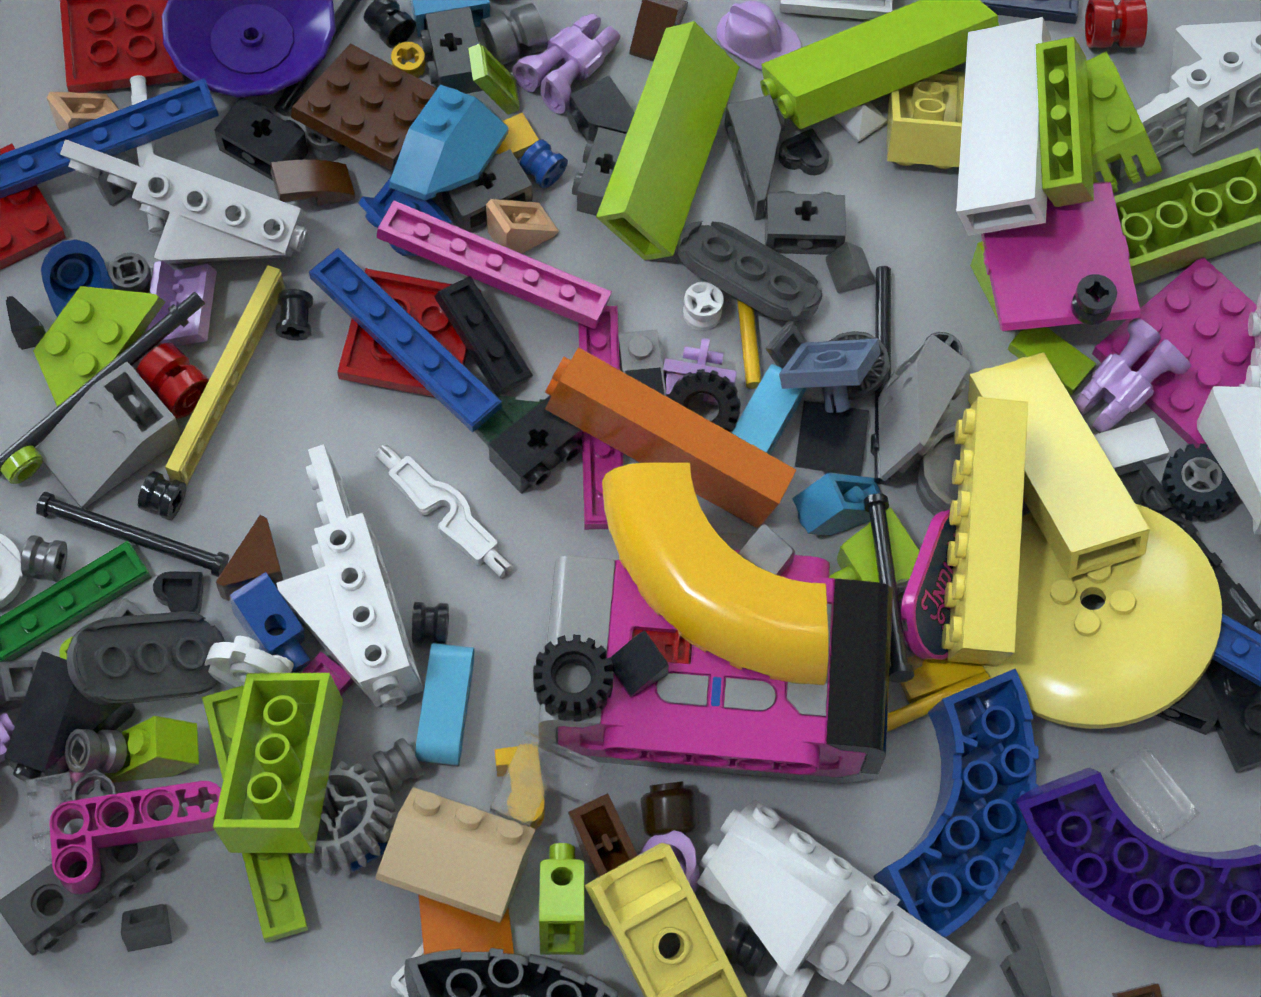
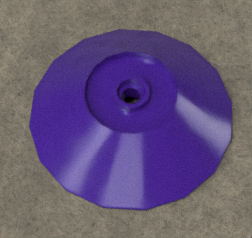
(212, 43)

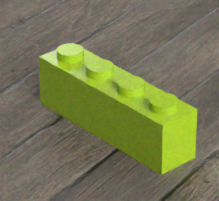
(1064, 122)

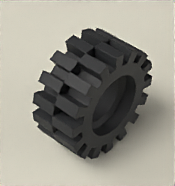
(715, 386)
(566, 653)

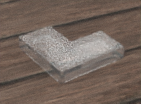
(540, 768)

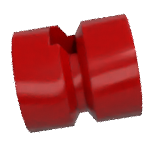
(1129, 23)
(173, 378)

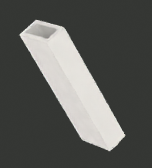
(1001, 130)

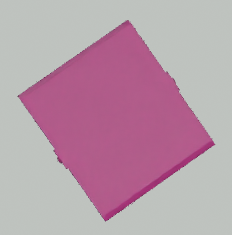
(1040, 265)

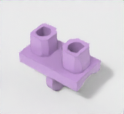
(677, 369)

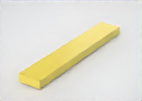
(225, 377)

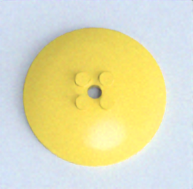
(1130, 653)

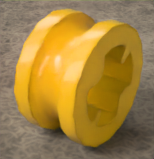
(406, 51)

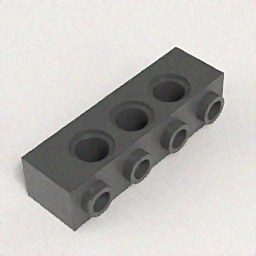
(25, 904)

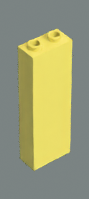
(1066, 474)

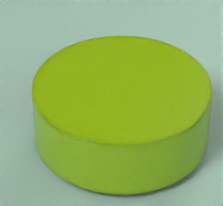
(22, 464)

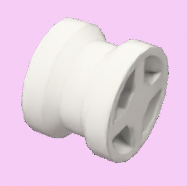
(699, 297)
(785, 986)

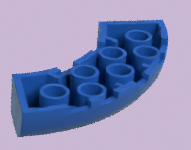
(976, 821)

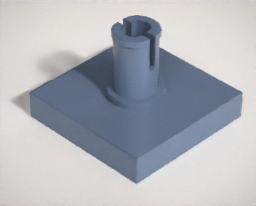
(832, 367)

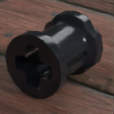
(294, 314)

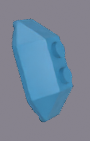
(447, 144)

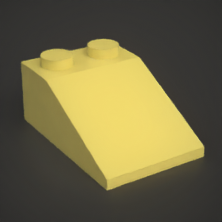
(927, 121)

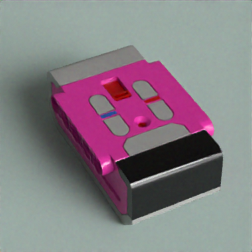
(713, 713)

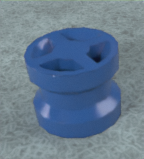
(543, 163)

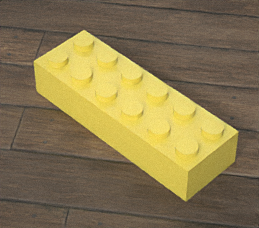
(986, 532)

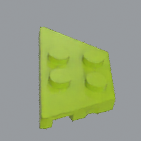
(91, 334)

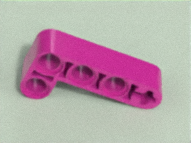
(138, 828)

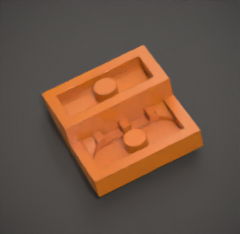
(454, 928)

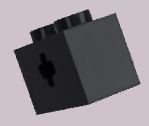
(259, 137)
(531, 467)

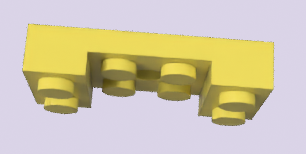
(646, 902)

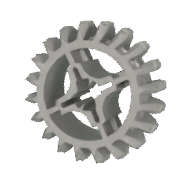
(359, 824)

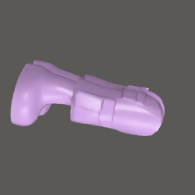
(575, 56)
(1120, 385)

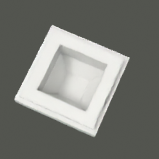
(861, 120)

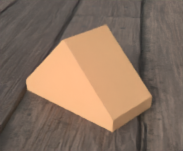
(78, 108)
(518, 224)

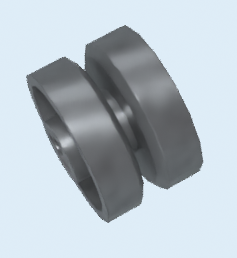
(934, 472)

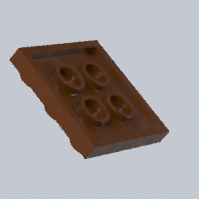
(364, 105)

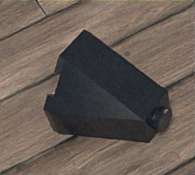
(50, 715)

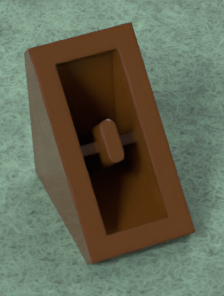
(651, 25)
(251, 559)
(601, 835)

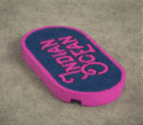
(925, 591)

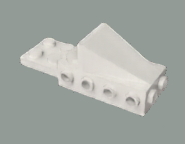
(1210, 89)
(195, 229)
(1233, 427)
(350, 596)
(824, 910)

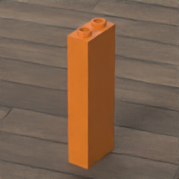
(663, 431)

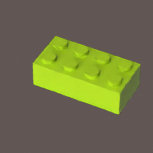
(279, 763)

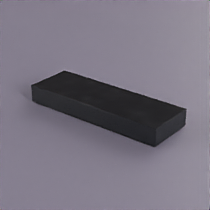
(483, 336)

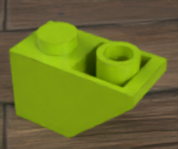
(158, 749)

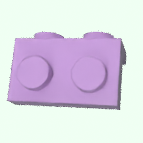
(174, 288)

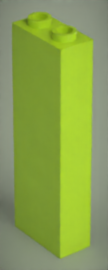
(873, 58)
(668, 141)

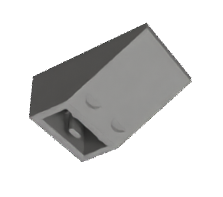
(917, 402)
(108, 436)

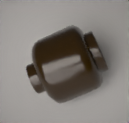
(669, 809)

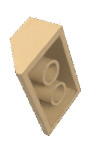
(456, 854)

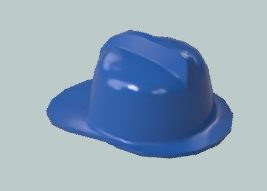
(69, 267)

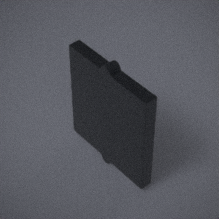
(831, 440)

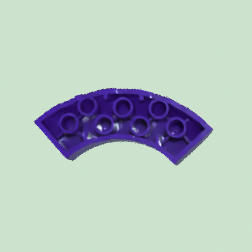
(1140, 880)

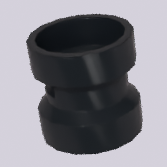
(391, 23)

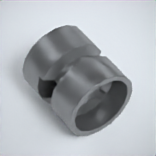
(515, 34)

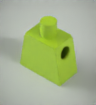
(858, 557)
(561, 902)

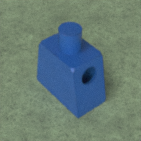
(263, 609)

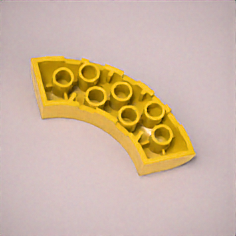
(706, 585)

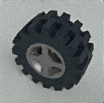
(1193, 468)

